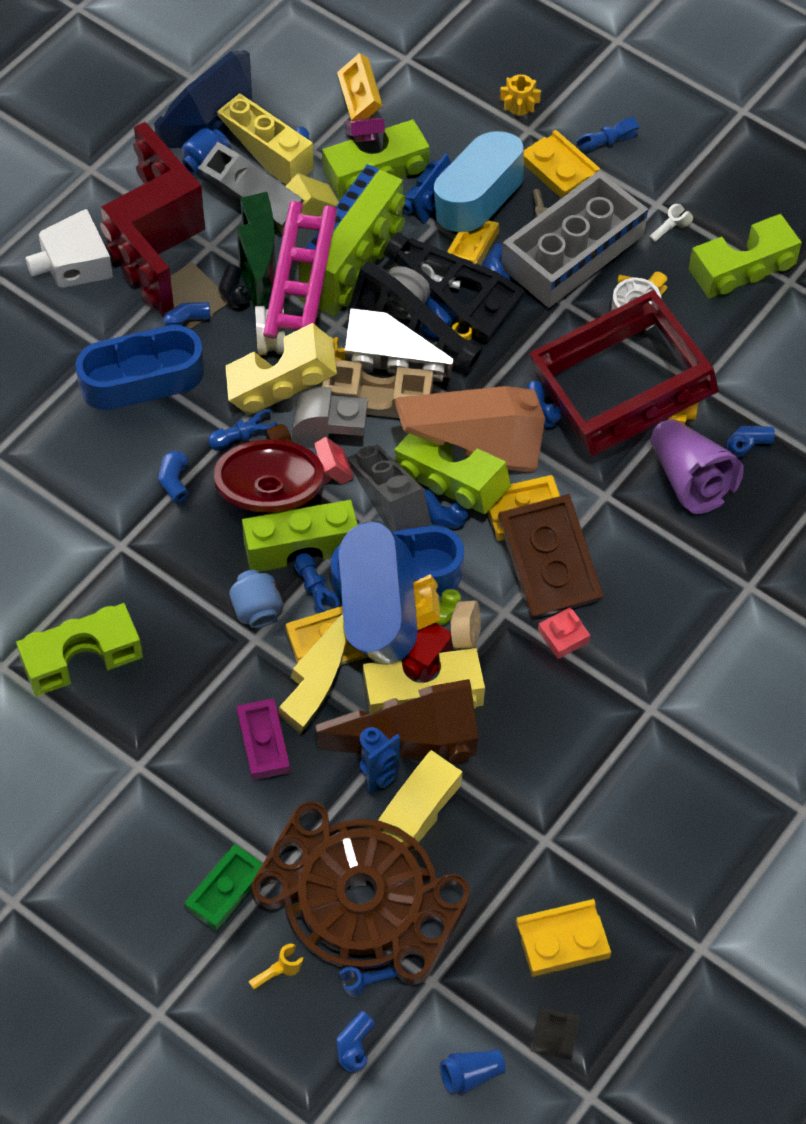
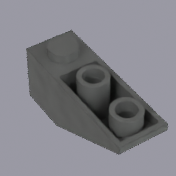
(241, 178)
(390, 489)

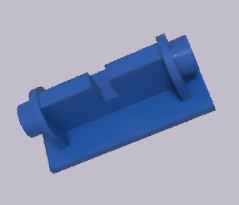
(421, 198)
(379, 758)

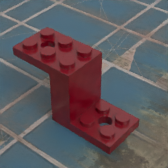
(153, 218)

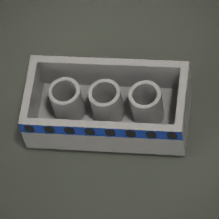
(574, 238)

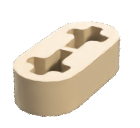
(465, 624)

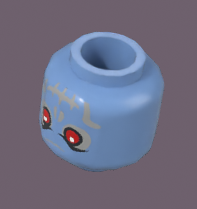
(256, 599)

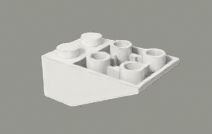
(386, 344)

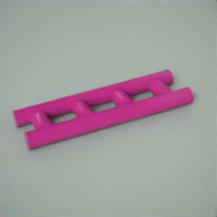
(290, 253)

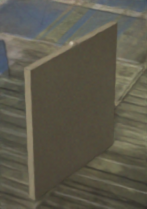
(194, 286)

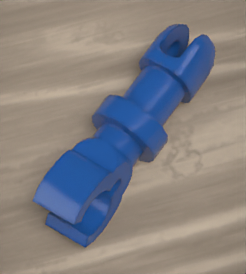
(621, 131)
(222, 438)
(315, 583)

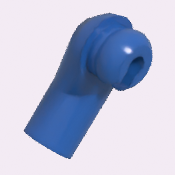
(551, 415)
(747, 436)
(169, 473)
(444, 516)
(350, 1045)

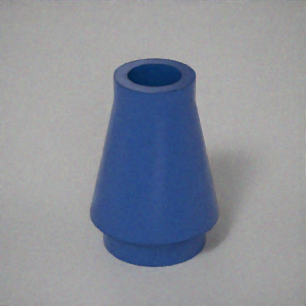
(470, 1069)

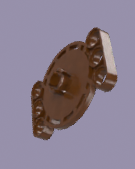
(351, 861)

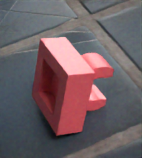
(333, 461)
(564, 632)

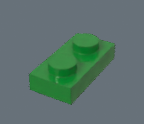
(224, 888)

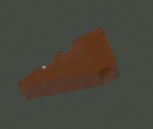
(435, 721)

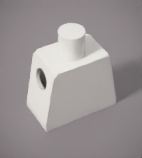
(72, 252)

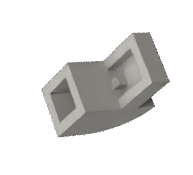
(322, 413)

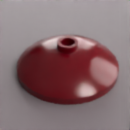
(268, 476)

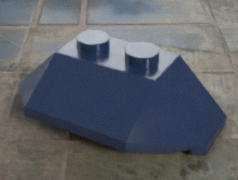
(199, 102)

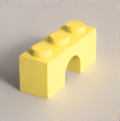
(304, 363)
(389, 681)

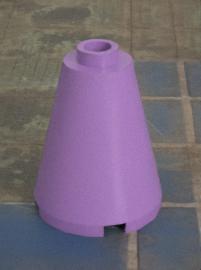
(695, 466)

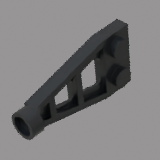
(376, 289)
(486, 310)

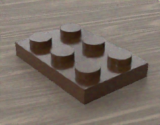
(550, 556)

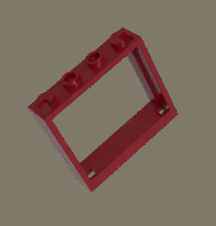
(644, 409)

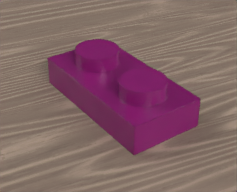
(364, 128)
(263, 739)

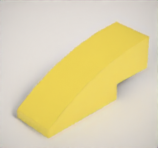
(315, 677)
(423, 796)

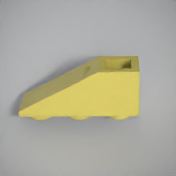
(268, 139)

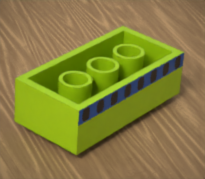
(362, 229)

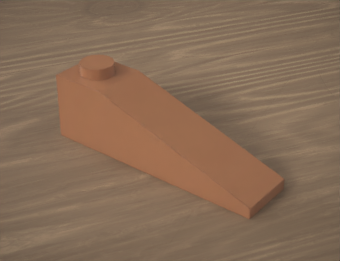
(493, 419)

